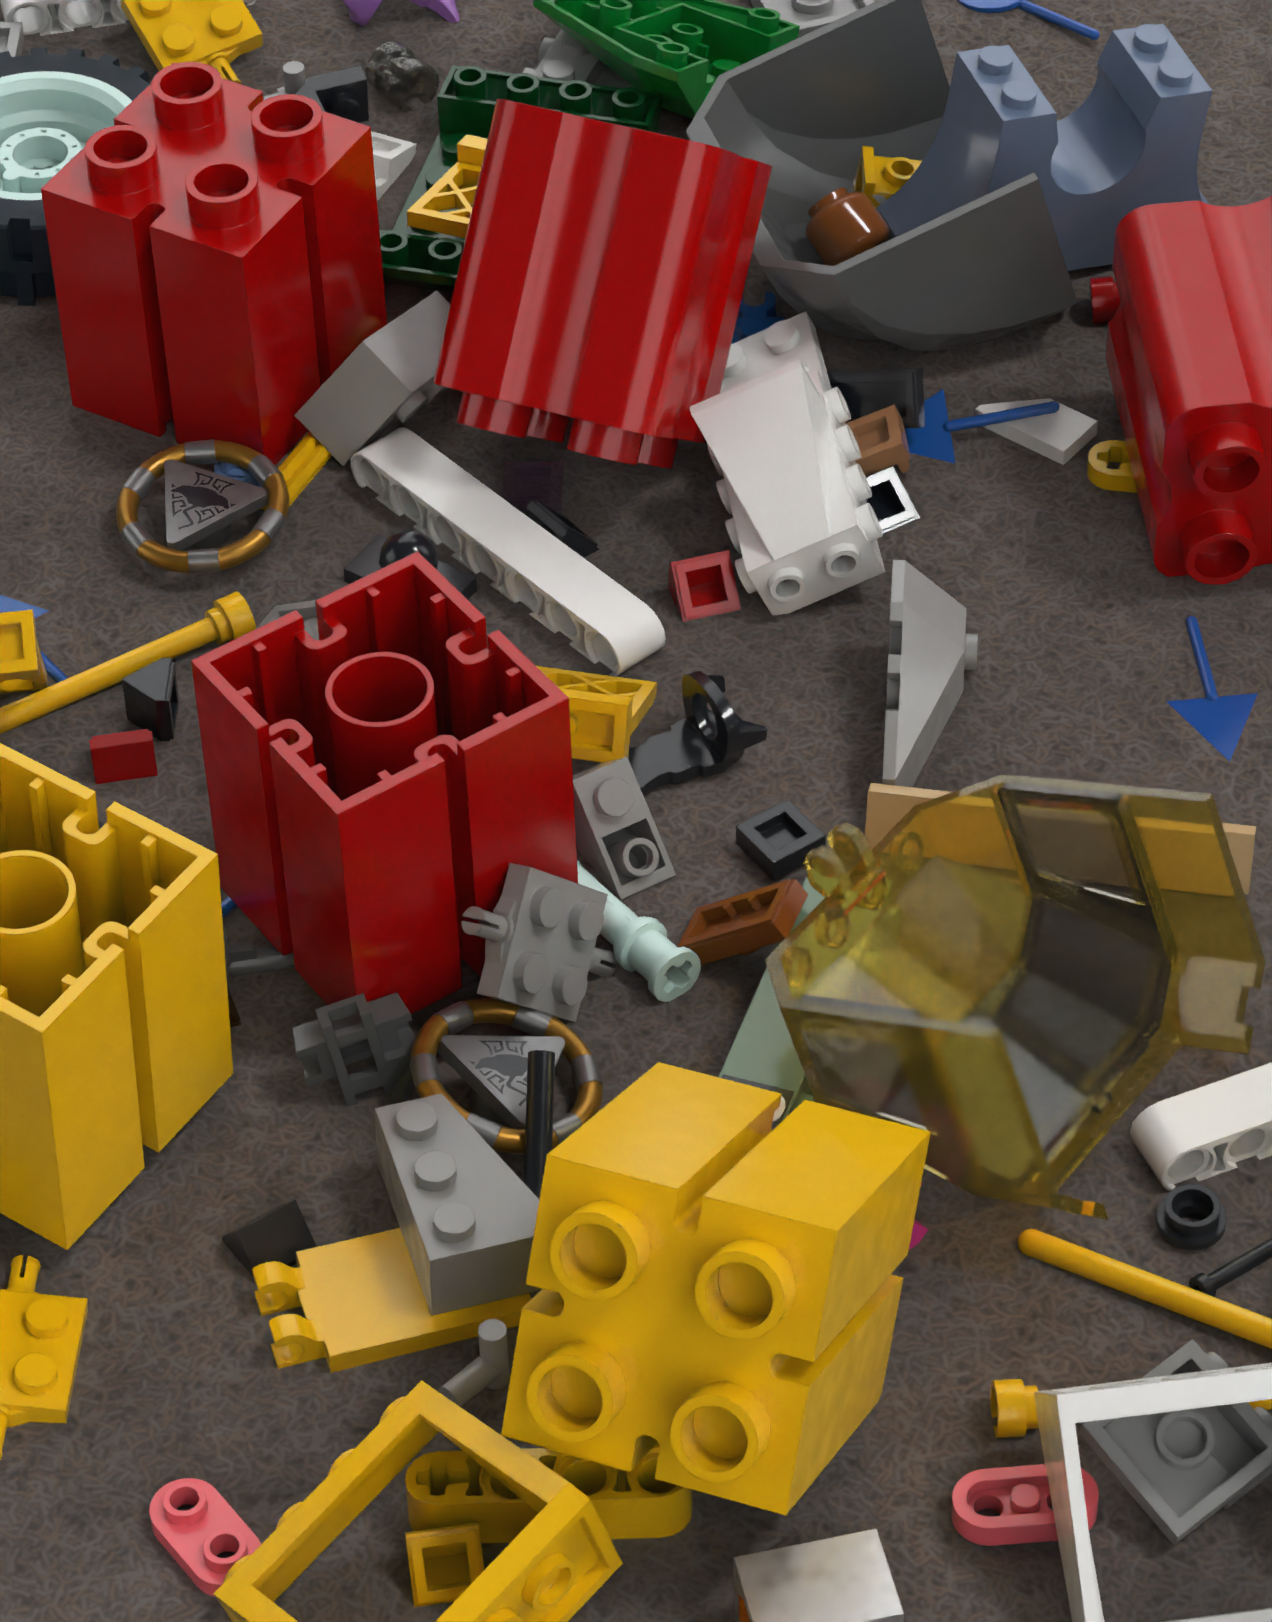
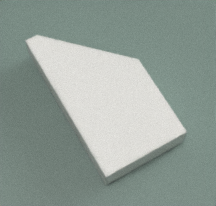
(1051, 435)

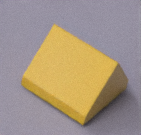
(443, 1562)

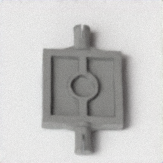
(541, 942)

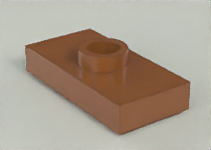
(744, 921)

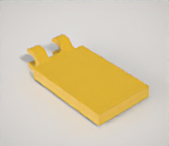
(361, 1305)

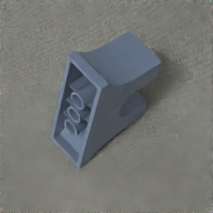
(1115, 153)

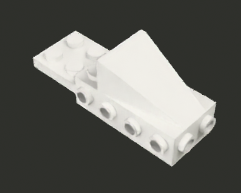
(789, 470)

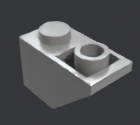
(618, 829)

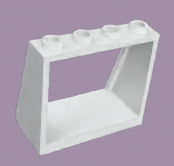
(1064, 1407)

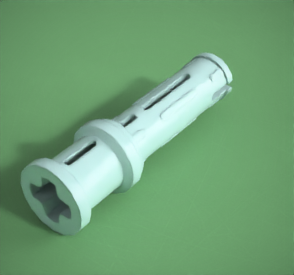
(644, 946)

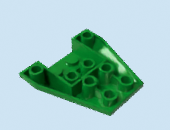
(671, 43)

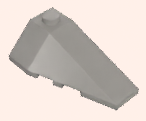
(923, 670)

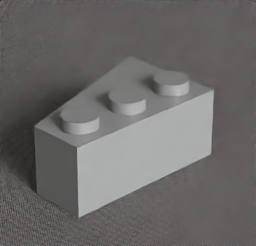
(379, 381)
(455, 1204)

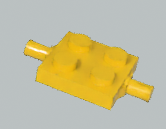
(194, 31)
(37, 1349)

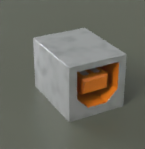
(818, 1582)

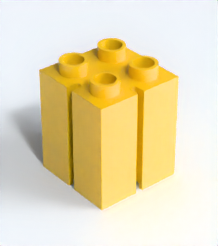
(103, 996)
(714, 1285)

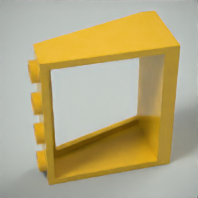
(535, 1579)

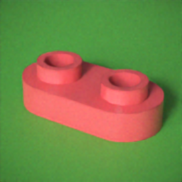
(1019, 1497)
(201, 1532)

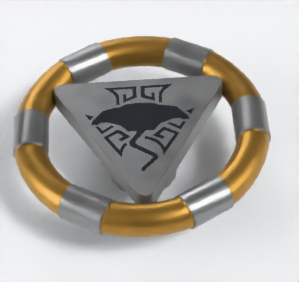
(203, 506)
(499, 1068)

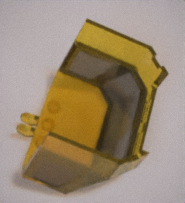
(1018, 971)

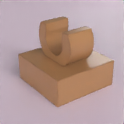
(881, 441)

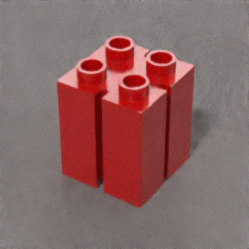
(215, 259)
(382, 781)

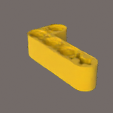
(456, 1490)

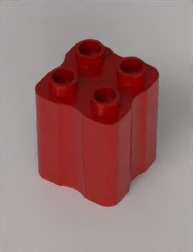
(598, 283)
(1197, 381)

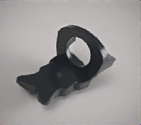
(701, 742)

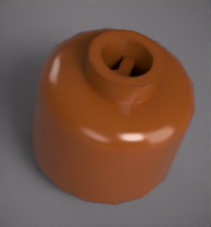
(845, 226)

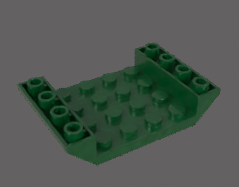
(467, 108)

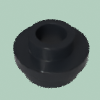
(1194, 1202)

